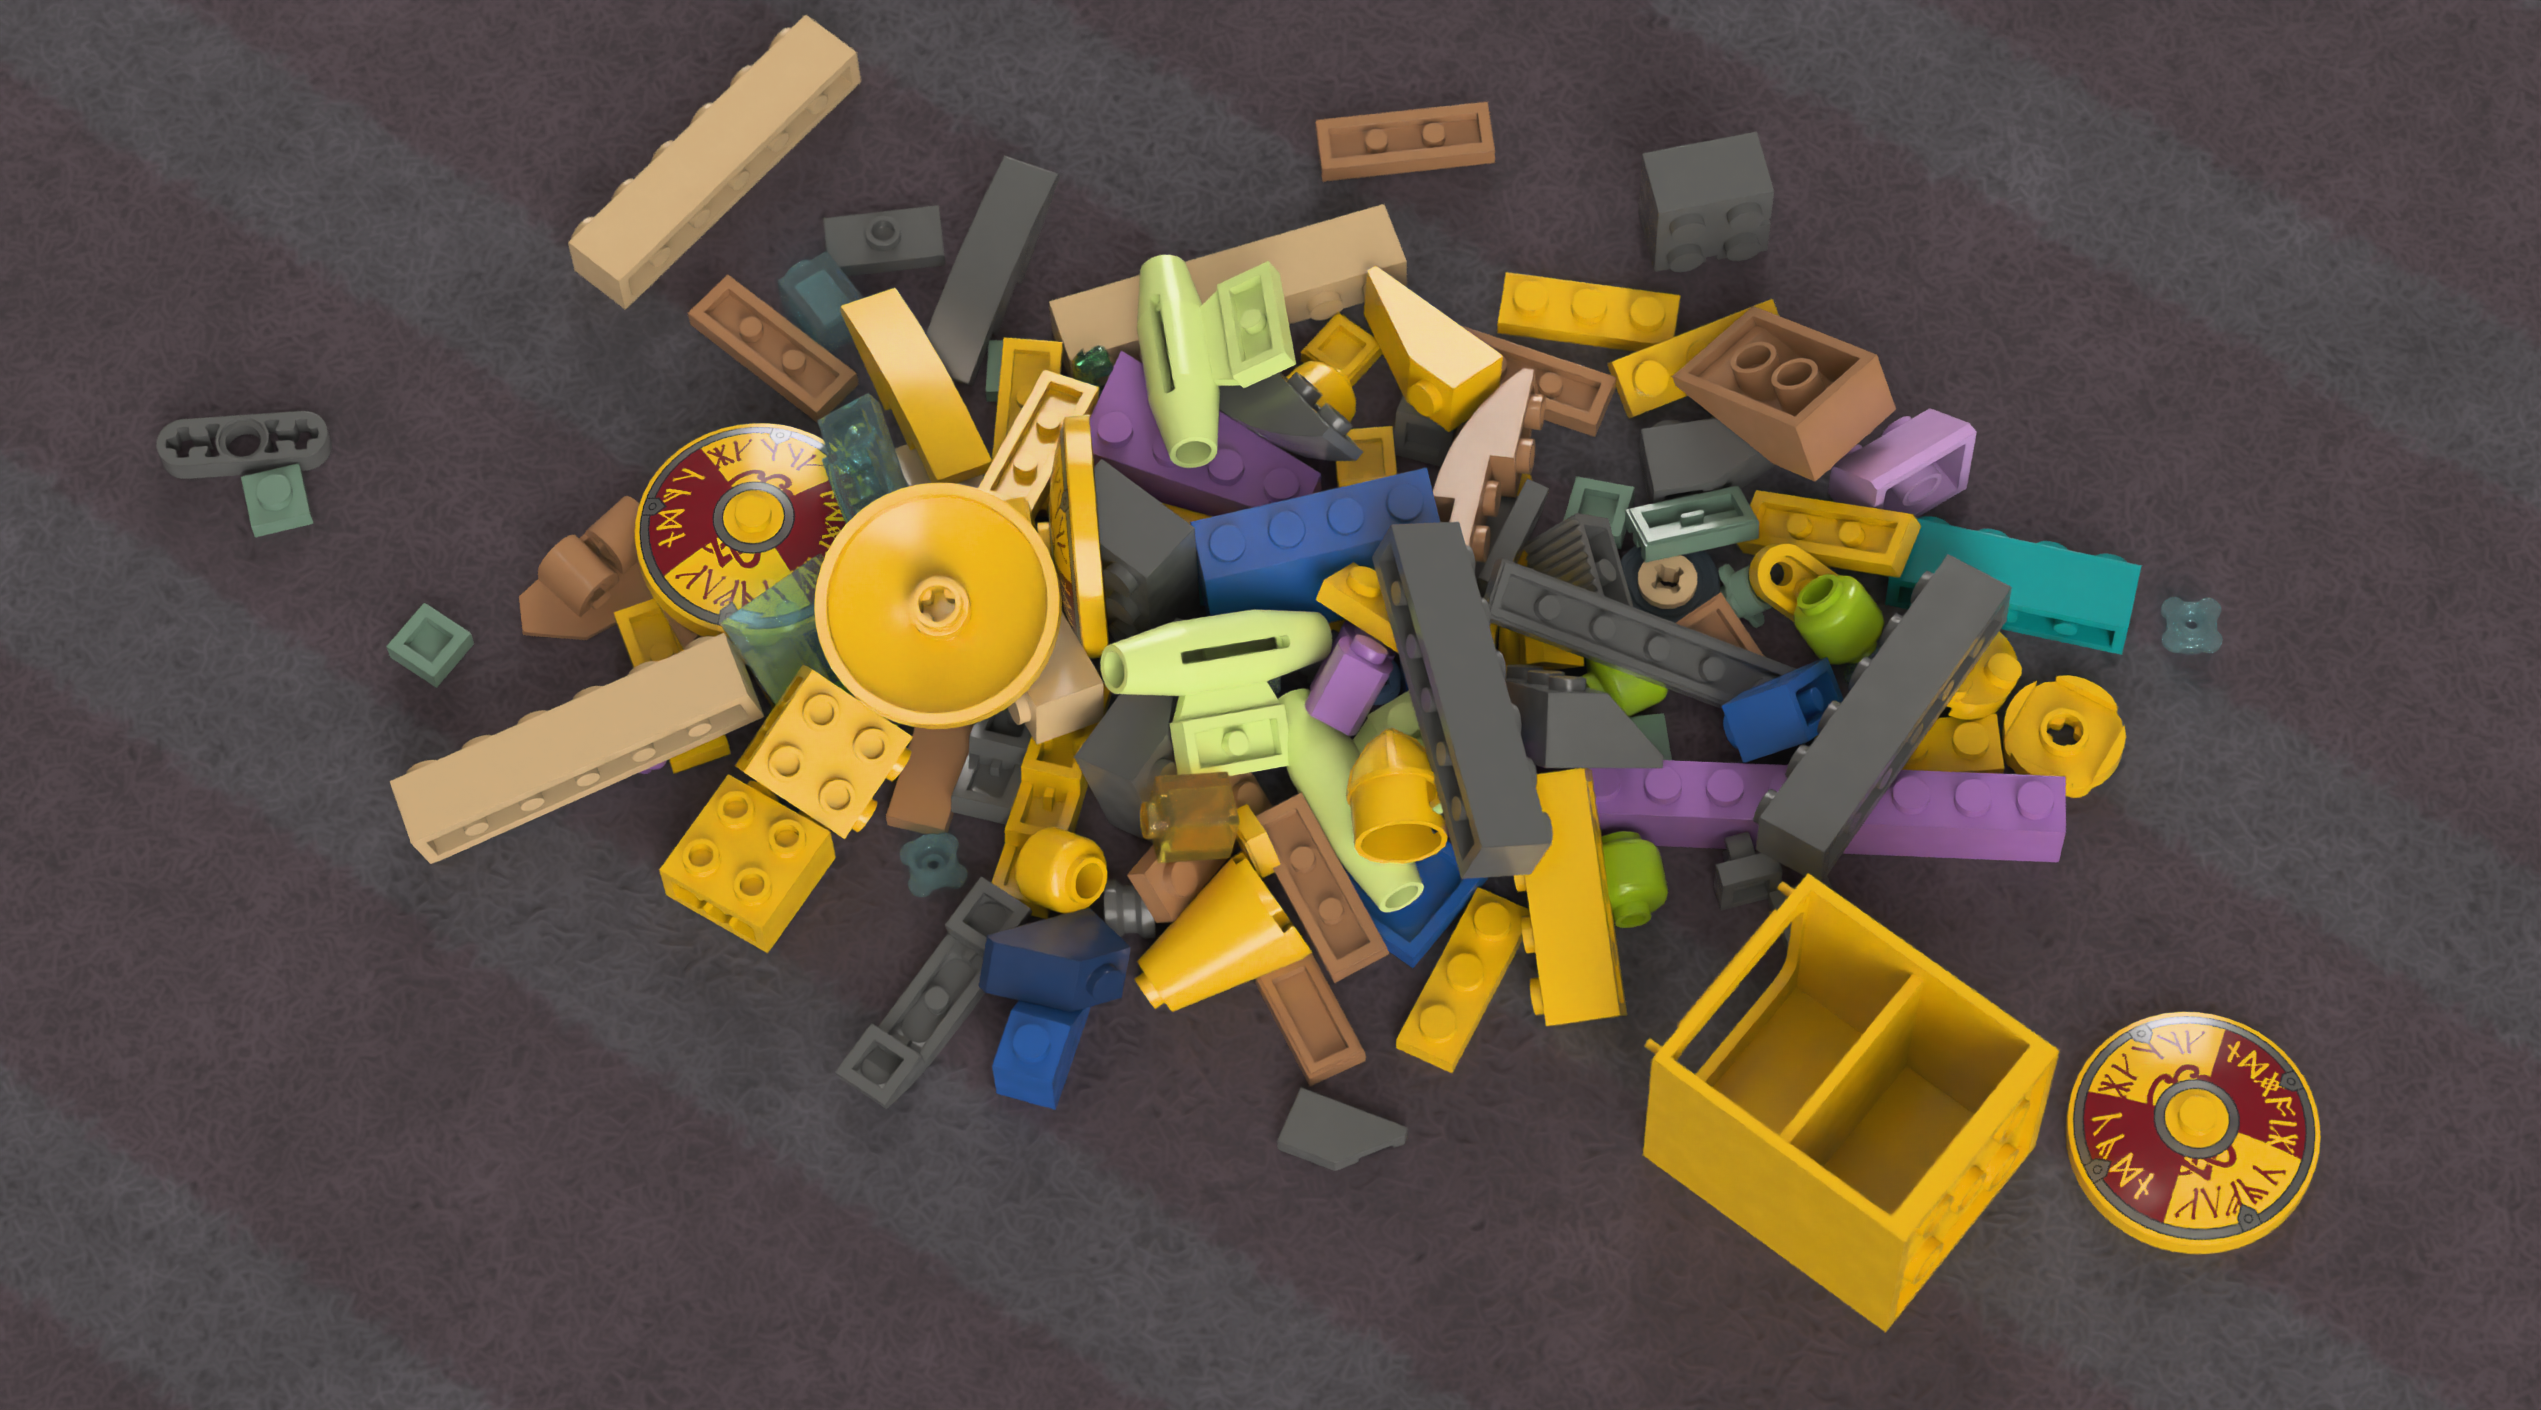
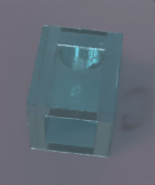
(813, 298)

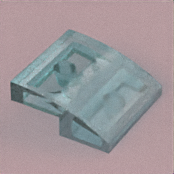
(780, 633)

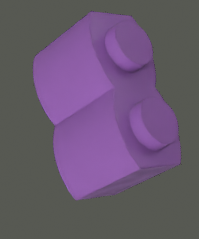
(1349, 679)

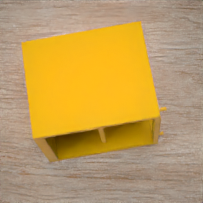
(1851, 1104)

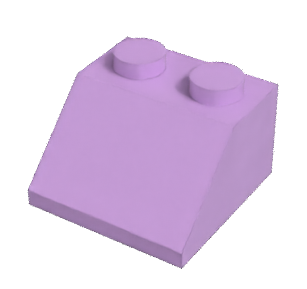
(1908, 467)

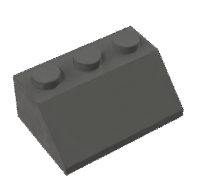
(1144, 557)
(1575, 724)

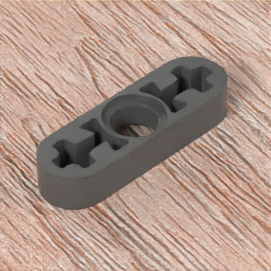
(226, 428)

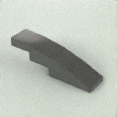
(990, 266)
(992, 768)

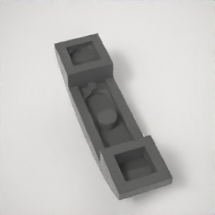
(936, 1000)

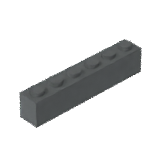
(1462, 700)
(1881, 718)

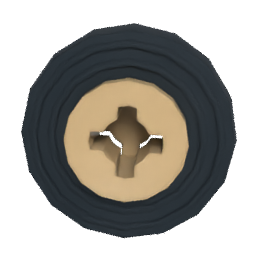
(1692, 572)

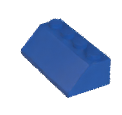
(1286, 548)

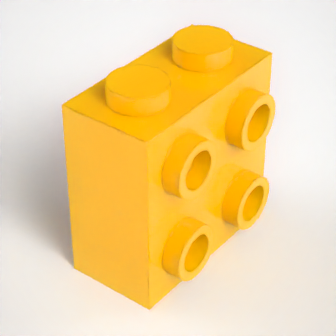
(826, 752)
(748, 862)

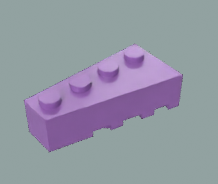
(1240, 477)

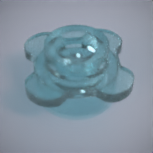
(2189, 641)
(930, 848)

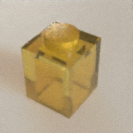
(1190, 817)

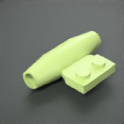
(1198, 347)
(1221, 674)
(1321, 768)

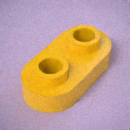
(1798, 569)

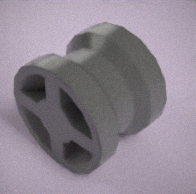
(1126, 911)

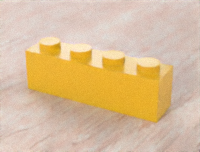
(1571, 909)

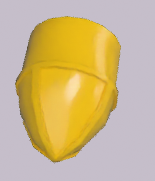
(1393, 801)

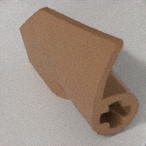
(587, 579)

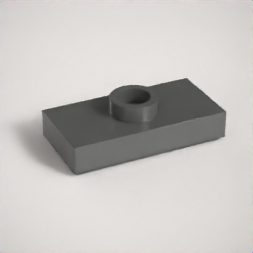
(886, 240)

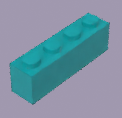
(2053, 589)

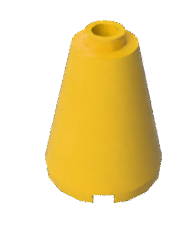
(1220, 940)

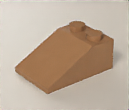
(1789, 390)

